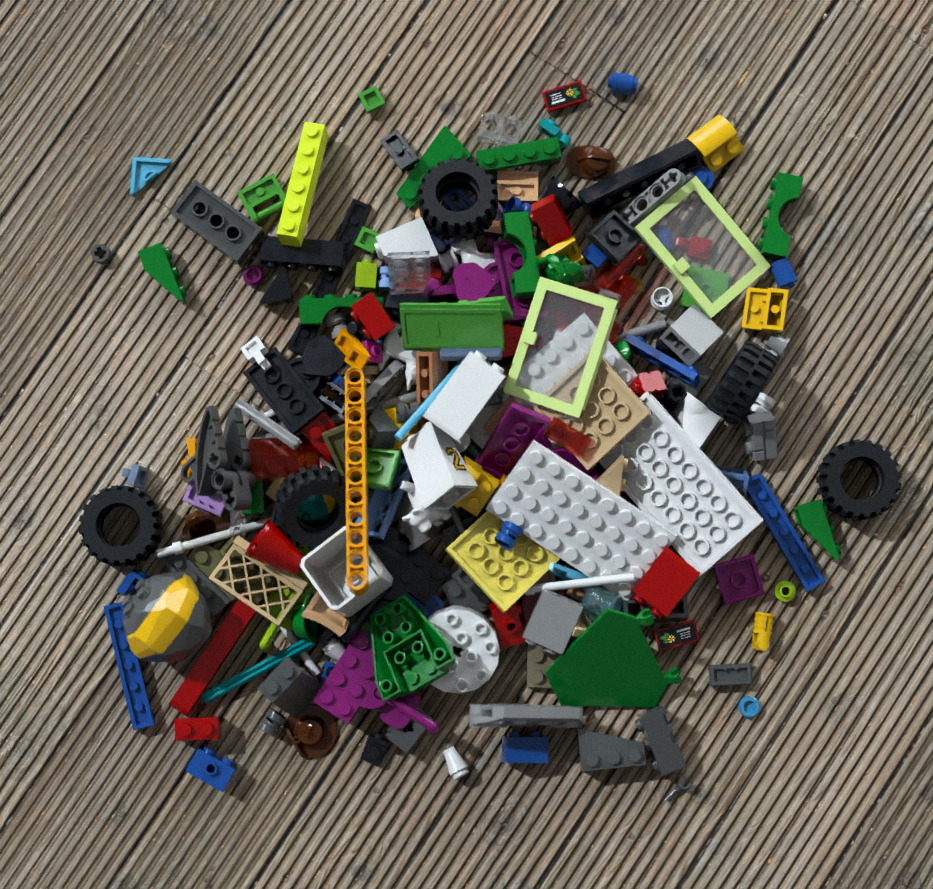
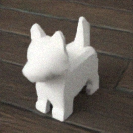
(469, 252)
(394, 349)
(419, 516)

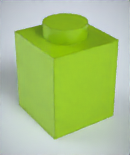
(366, 275)

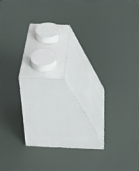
(406, 238)
(695, 418)

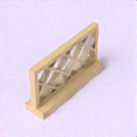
(291, 581)

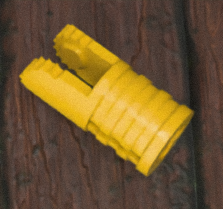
(762, 630)

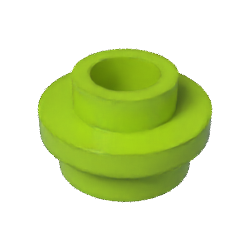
(778, 591)

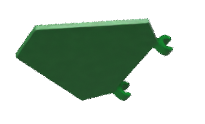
(611, 665)

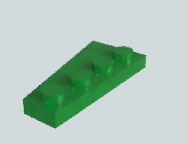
(442, 148)

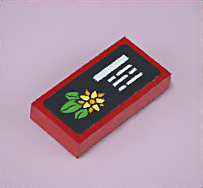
(564, 96)
(676, 635)

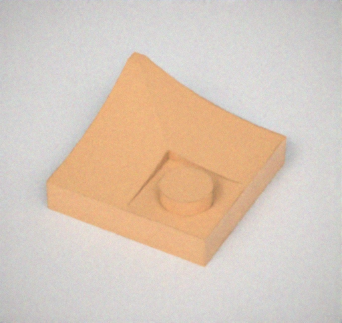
(321, 613)

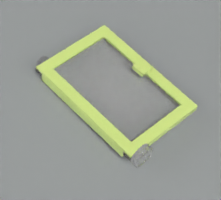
(702, 247)
(562, 346)

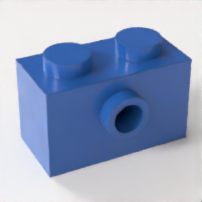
(525, 748)
(211, 768)

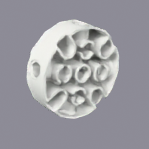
(479, 649)

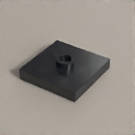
(614, 237)

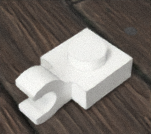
(255, 351)

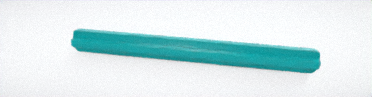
(256, 670)

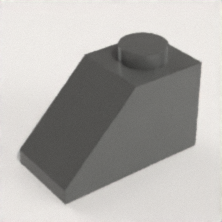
(381, 429)

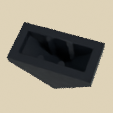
(279, 291)
(332, 395)

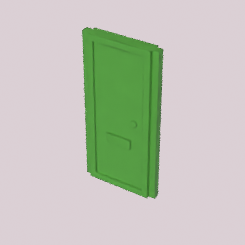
(451, 326)

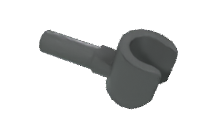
(677, 788)

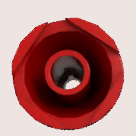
(275, 549)

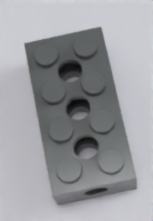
(217, 209)

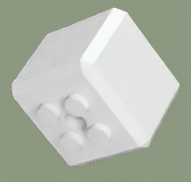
(328, 573)

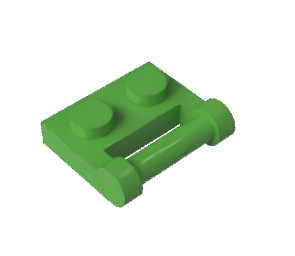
(260, 193)

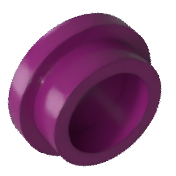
(253, 275)

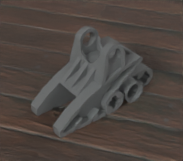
(219, 458)

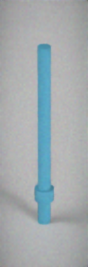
(424, 406)

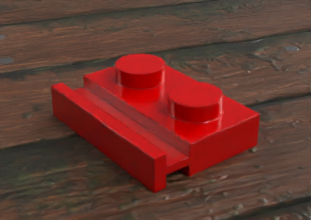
(314, 434)

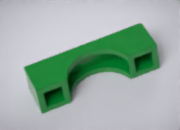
(538, 153)
(518, 229)
(775, 241)
(314, 309)

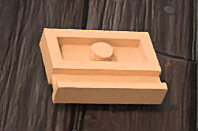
(519, 184)

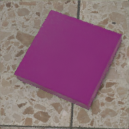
(738, 579)

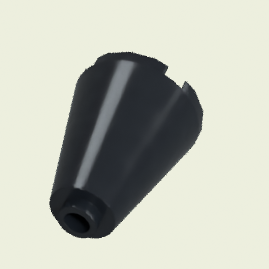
(565, 198)

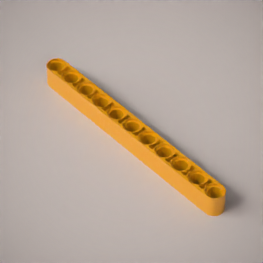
(357, 489)

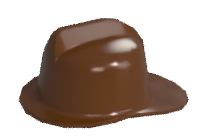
(591, 162)
(203, 523)

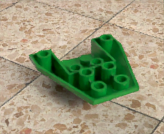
(407, 650)

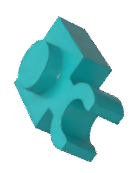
(551, 130)

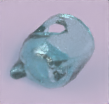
(597, 600)

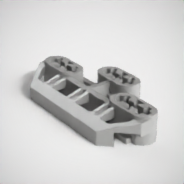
(509, 714)

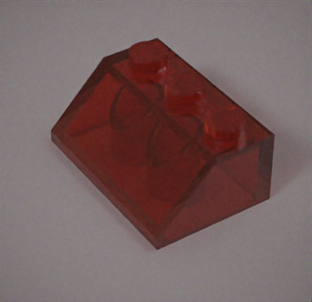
(275, 460)

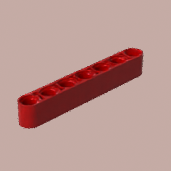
(213, 657)

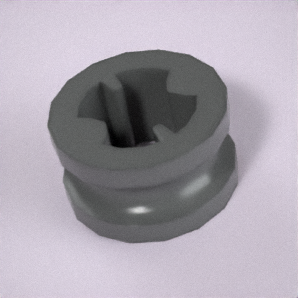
(107, 257)

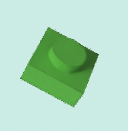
(371, 99)
(366, 240)

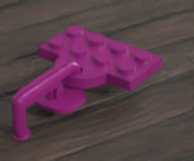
(475, 282)
(513, 437)
(354, 686)

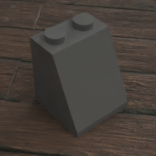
(290, 687)

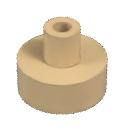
(369, 372)

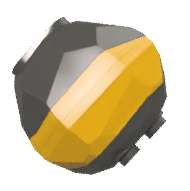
(166, 618)

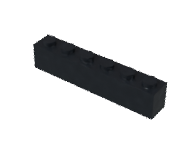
(637, 178)

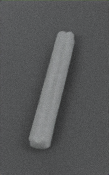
(268, 424)

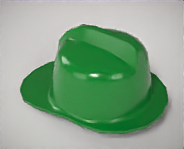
(303, 626)

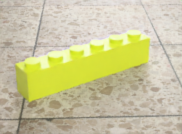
(302, 184)

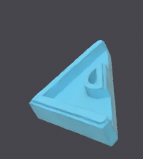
(146, 170)
(564, 573)

